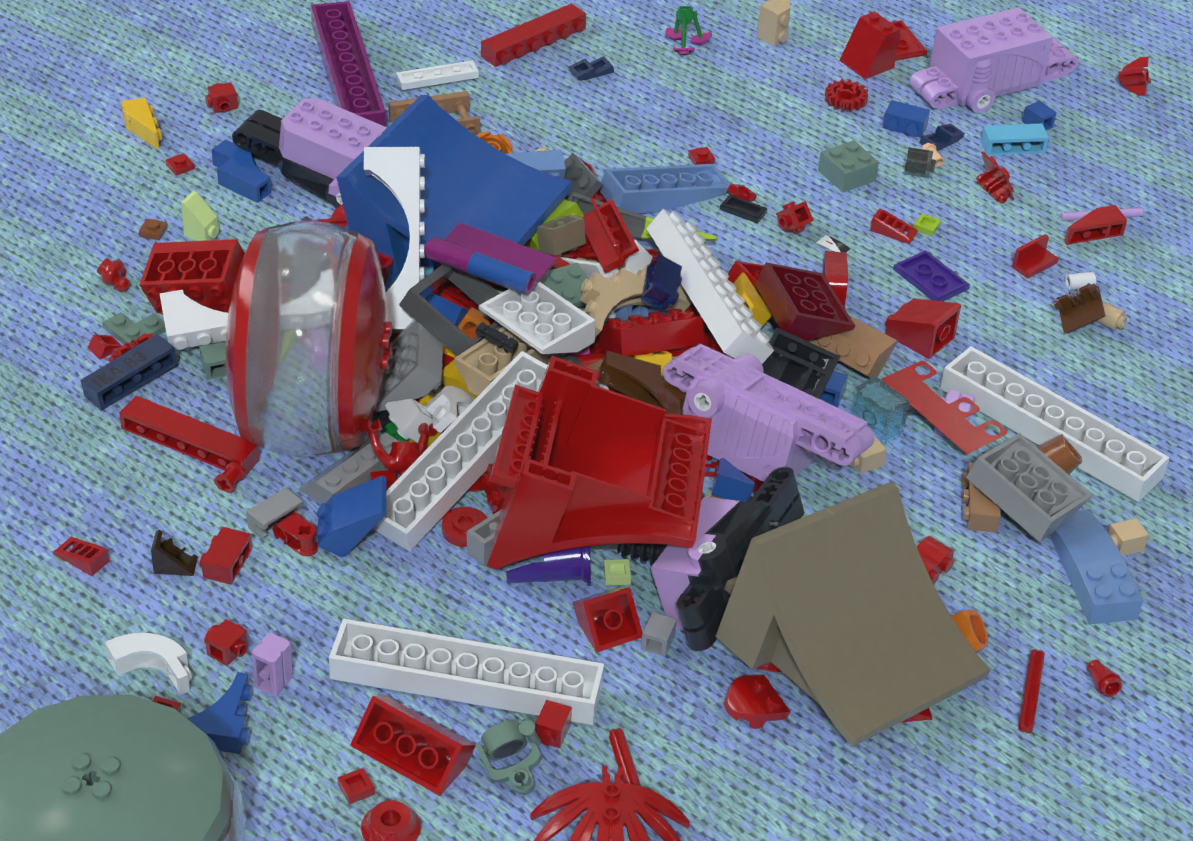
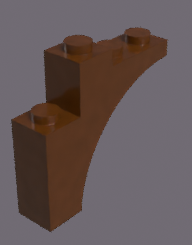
(641, 381)

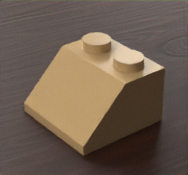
(774, 21)

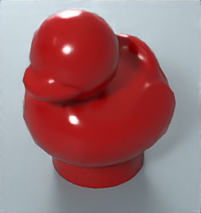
(114, 272)

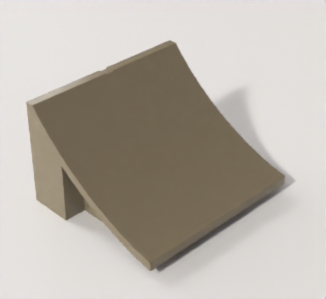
(850, 615)

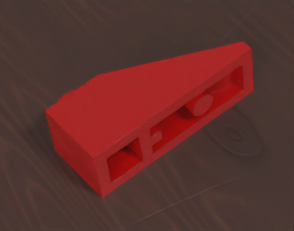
(1096, 225)

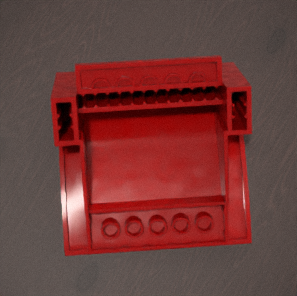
(594, 469)

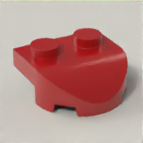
(755, 701)

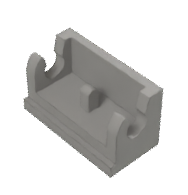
(271, 510)

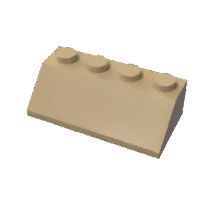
(486, 361)

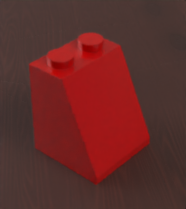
(871, 46)
(924, 325)

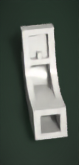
(448, 406)
(153, 651)

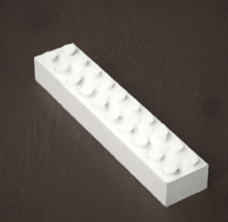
(709, 287)
(1043, 415)
(454, 458)
(464, 670)

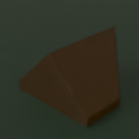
(170, 559)

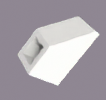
(408, 416)

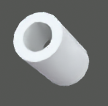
(1078, 280)

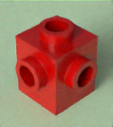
(794, 217)

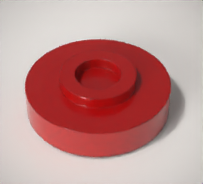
(458, 522)

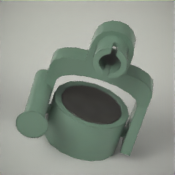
(506, 740)

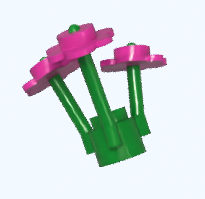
(685, 16)

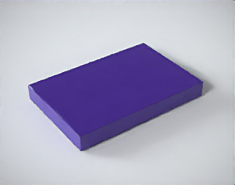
(931, 276)

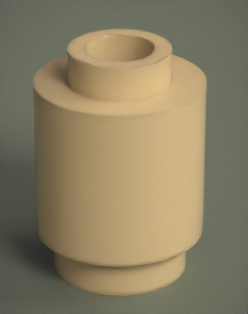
(1114, 318)

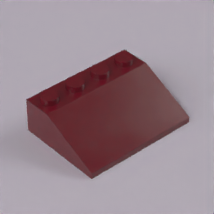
(802, 302)

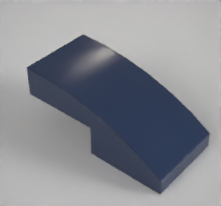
(584, 70)
(943, 137)

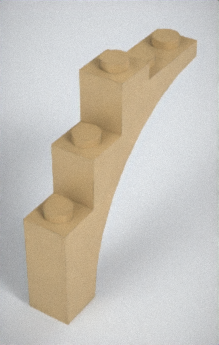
(619, 291)

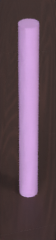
(1078, 215)

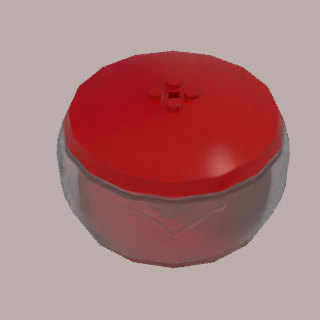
(307, 339)

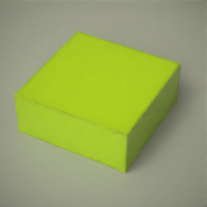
(927, 224)

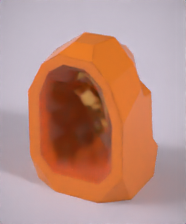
(470, 321)
(972, 628)

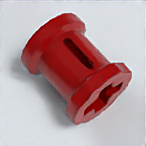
(230, 477)

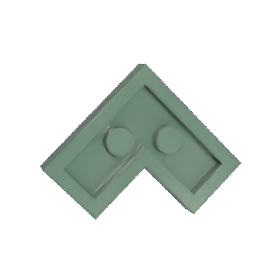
(126, 330)

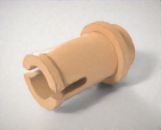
(936, 156)

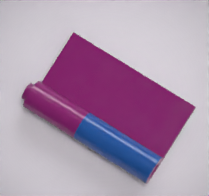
(491, 258)

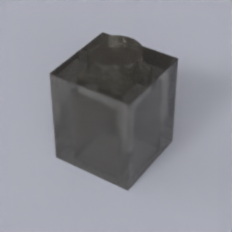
(919, 162)

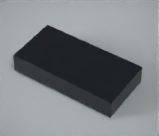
(743, 208)

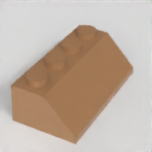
(860, 349)

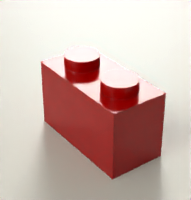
(226, 555)

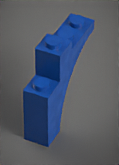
(239, 173)
(226, 718)

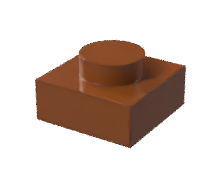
(153, 229)

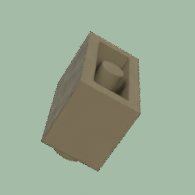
(561, 235)

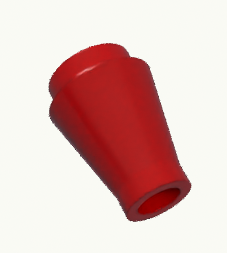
(1105, 679)

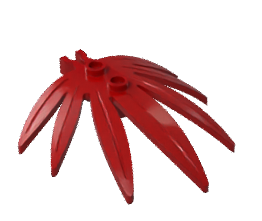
(610, 808)

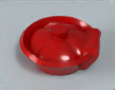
(391, 822)

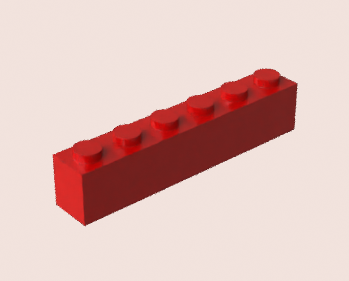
(533, 35)
(187, 435)

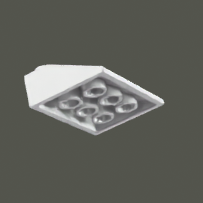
(542, 320)

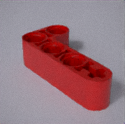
(836, 272)

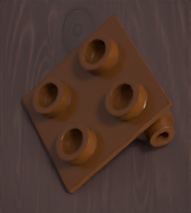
(1080, 309)

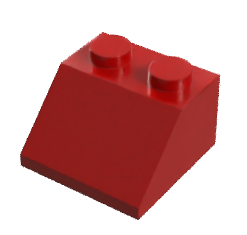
(608, 618)

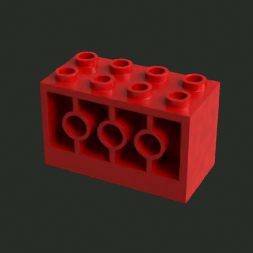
(199, 268)

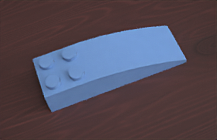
(662, 187)
(1096, 570)

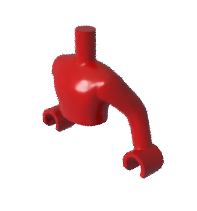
(402, 453)

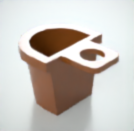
(1062, 453)

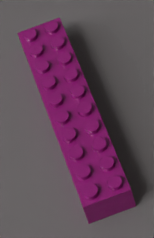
(346, 60)

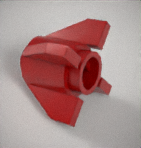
(1135, 76)

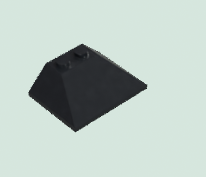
(800, 363)

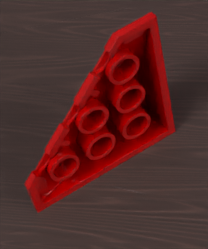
(618, 229)

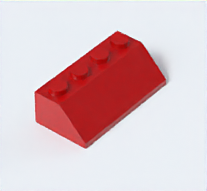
(411, 744)

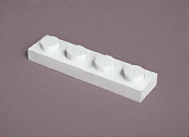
(437, 75)

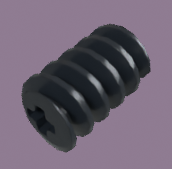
(643, 550)

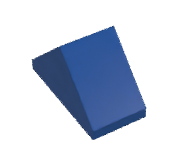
(731, 483)

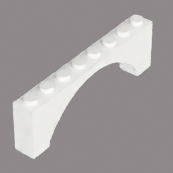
(401, 173)
(190, 323)

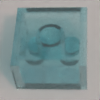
(881, 408)

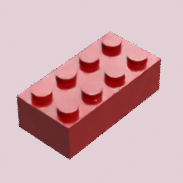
(652, 333)

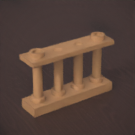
(449, 102)

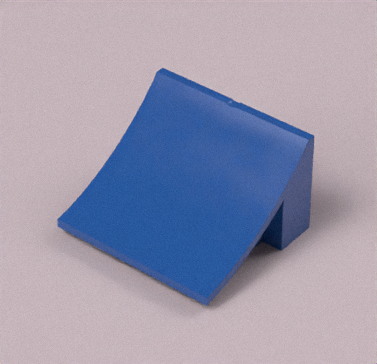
(463, 184)

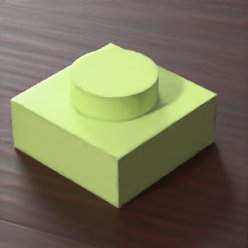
(617, 572)

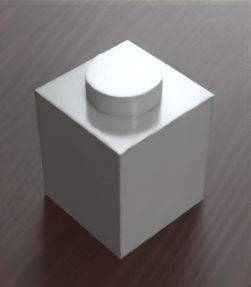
(658, 634)

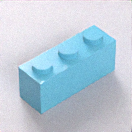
(1014, 139)

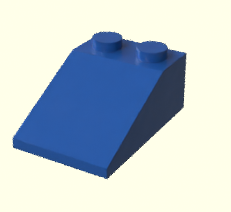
(351, 516)

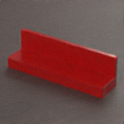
(602, 240)

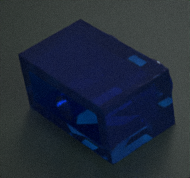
(662, 282)

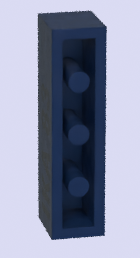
(129, 372)

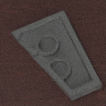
(581, 177)

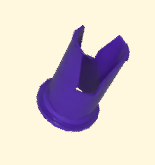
(557, 566)

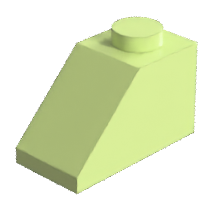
(198, 218)

